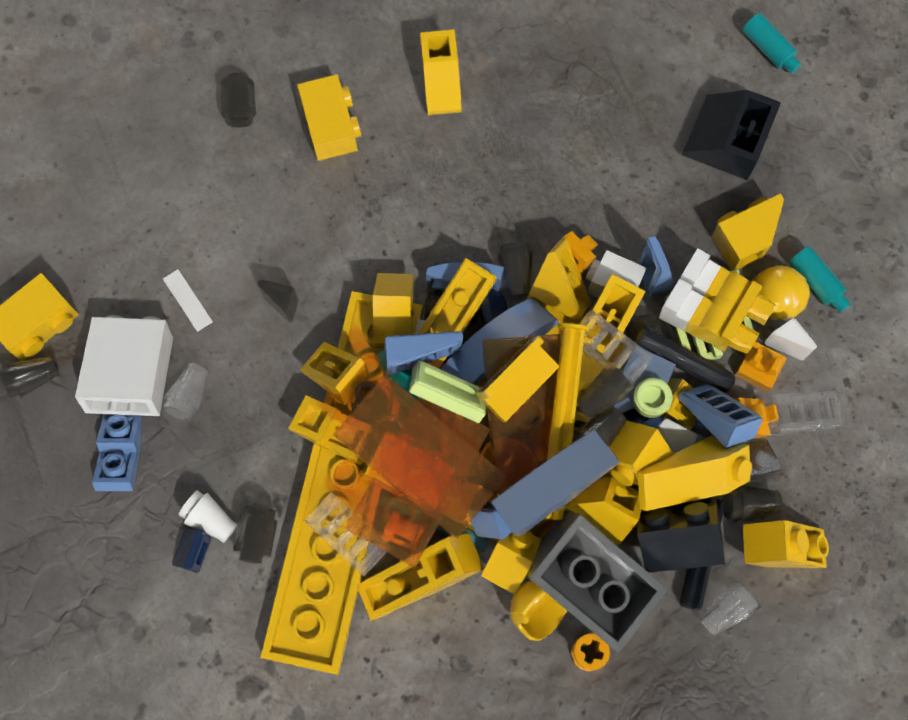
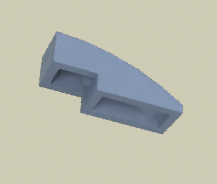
(555, 483)

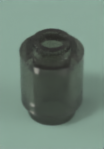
(237, 100)
(255, 534)

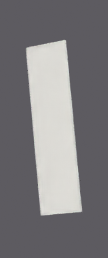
(187, 300)

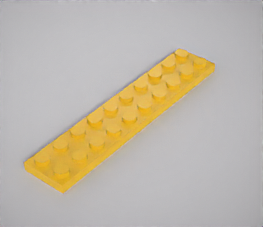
(316, 582)

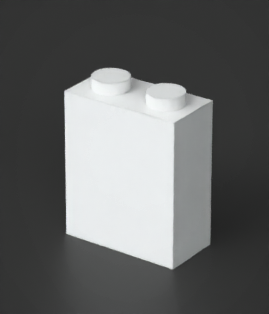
(124, 366)

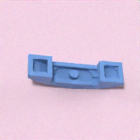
(519, 321)

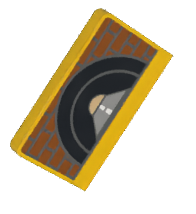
(517, 379)

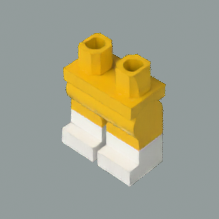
(714, 303)

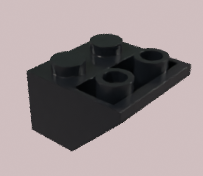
(732, 131)
(681, 536)

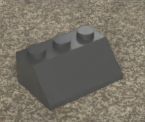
(594, 579)

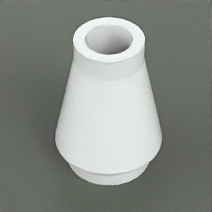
(207, 516)

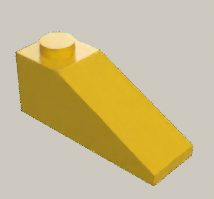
(694, 474)
(437, 569)

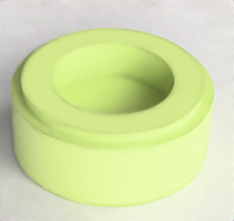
(652, 397)

